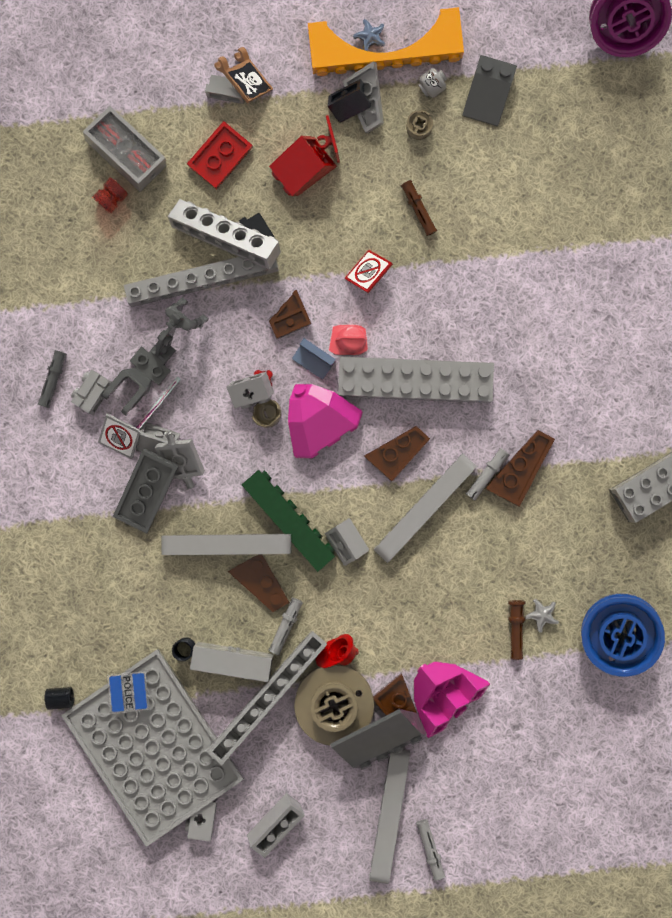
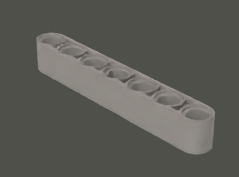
(425, 508)
(226, 544)
(389, 817)

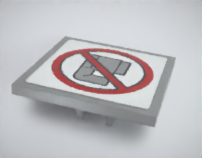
(119, 436)

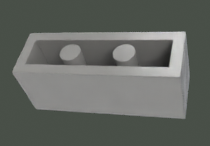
(275, 825)

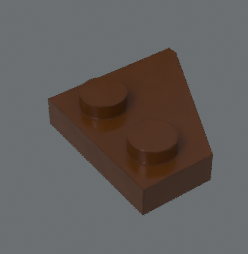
(290, 317)

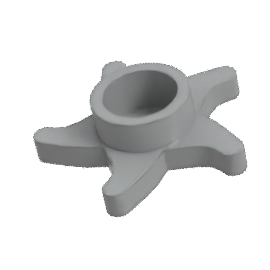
(542, 614)

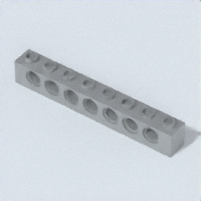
(193, 280)
(266, 697)

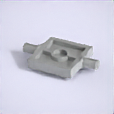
(183, 454)

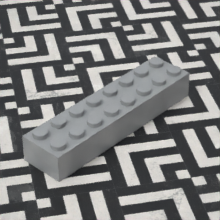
(416, 379)

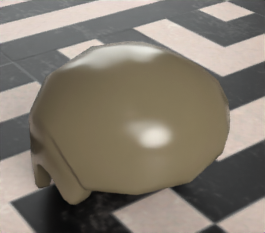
(273, 413)

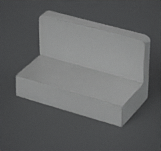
(222, 89)
(151, 436)
(347, 542)

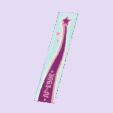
(146, 417)

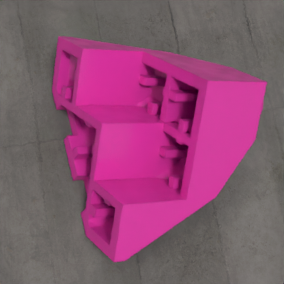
(318, 419)
(443, 692)

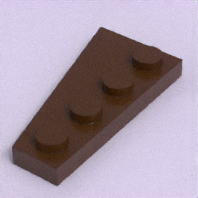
(521, 470)

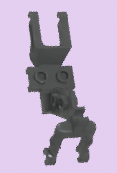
(152, 364)

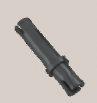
(53, 374)

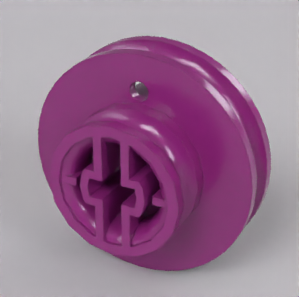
(631, 25)

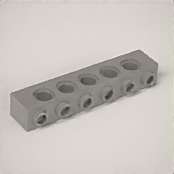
(196, 222)

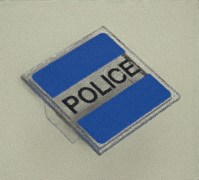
(128, 692)

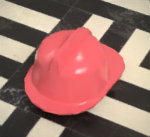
(348, 340)

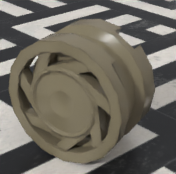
(419, 124)

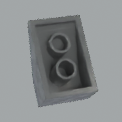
(489, 90)

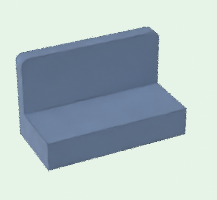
(313, 359)

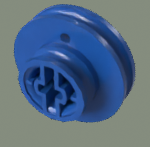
(635, 650)

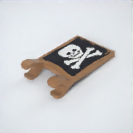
(244, 76)

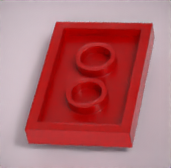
(219, 155)

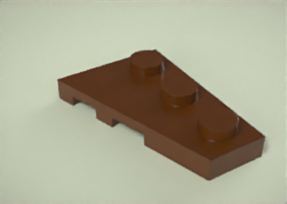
(398, 452)
(261, 582)
(394, 696)

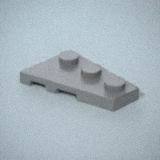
(373, 116)

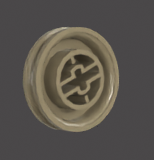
(328, 682)

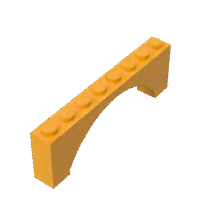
(439, 44)

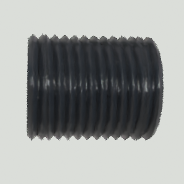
(177, 655)
(59, 698)

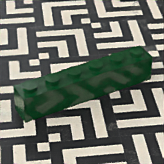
(288, 520)

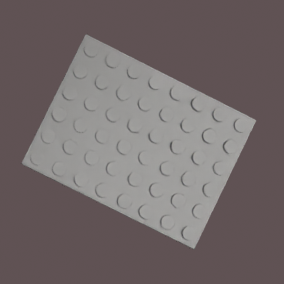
(154, 756)

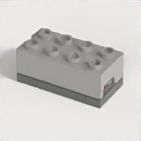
(645, 490)

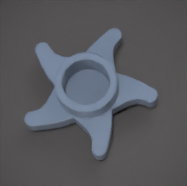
(370, 35)

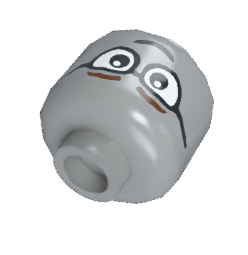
(432, 82)

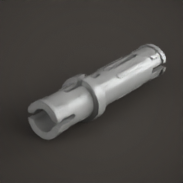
(492, 467)
(285, 626)
(433, 857)

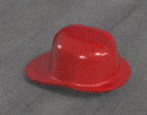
(337, 652)

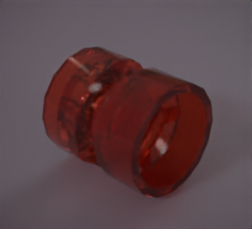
(110, 195)

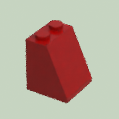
(302, 165)

